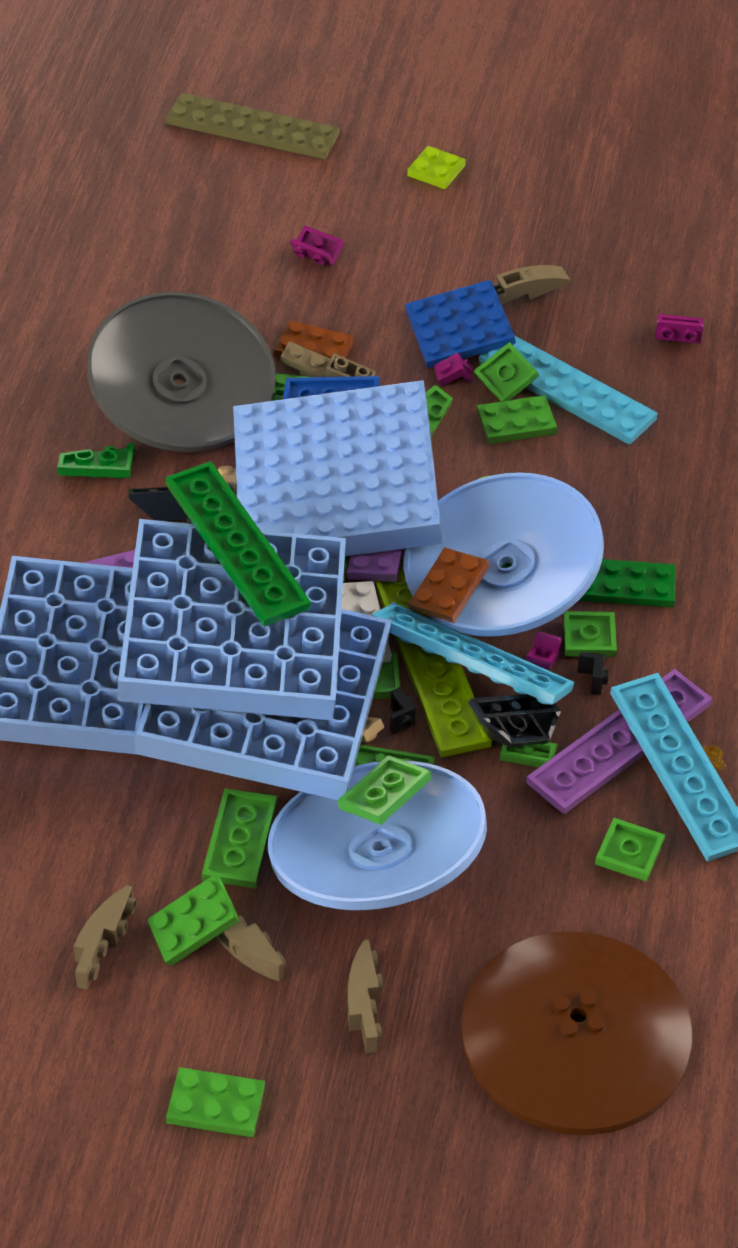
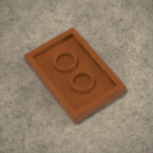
(315, 339)
(449, 585)

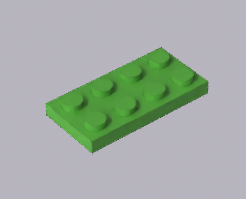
(240, 837)

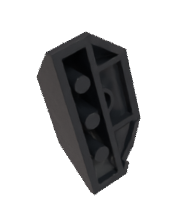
(158, 504)
(515, 719)

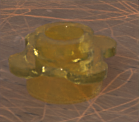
(716, 754)

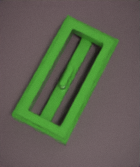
(527, 755)

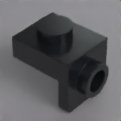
(594, 664)
(403, 711)

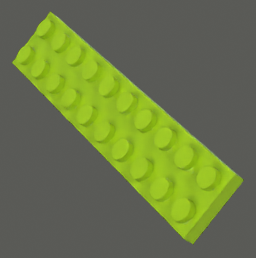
(438, 685)

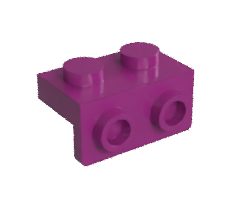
(317, 245)
(679, 328)

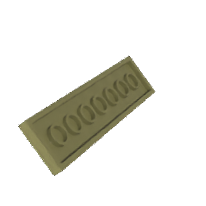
(253, 125)

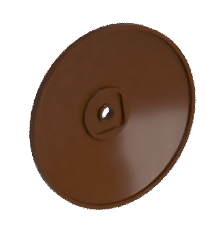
(569, 1072)

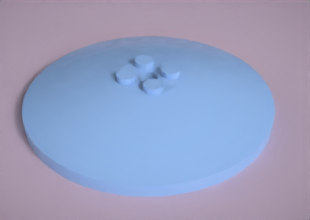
(522, 521)
(367, 865)

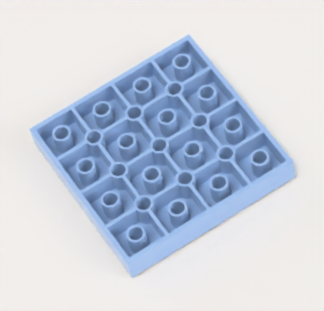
(341, 467)
(204, 647)
(64, 656)
(277, 749)

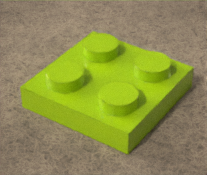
(436, 167)

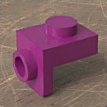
(453, 368)
(544, 651)

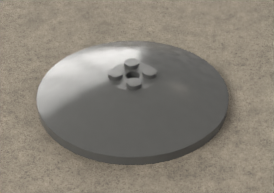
(173, 338)

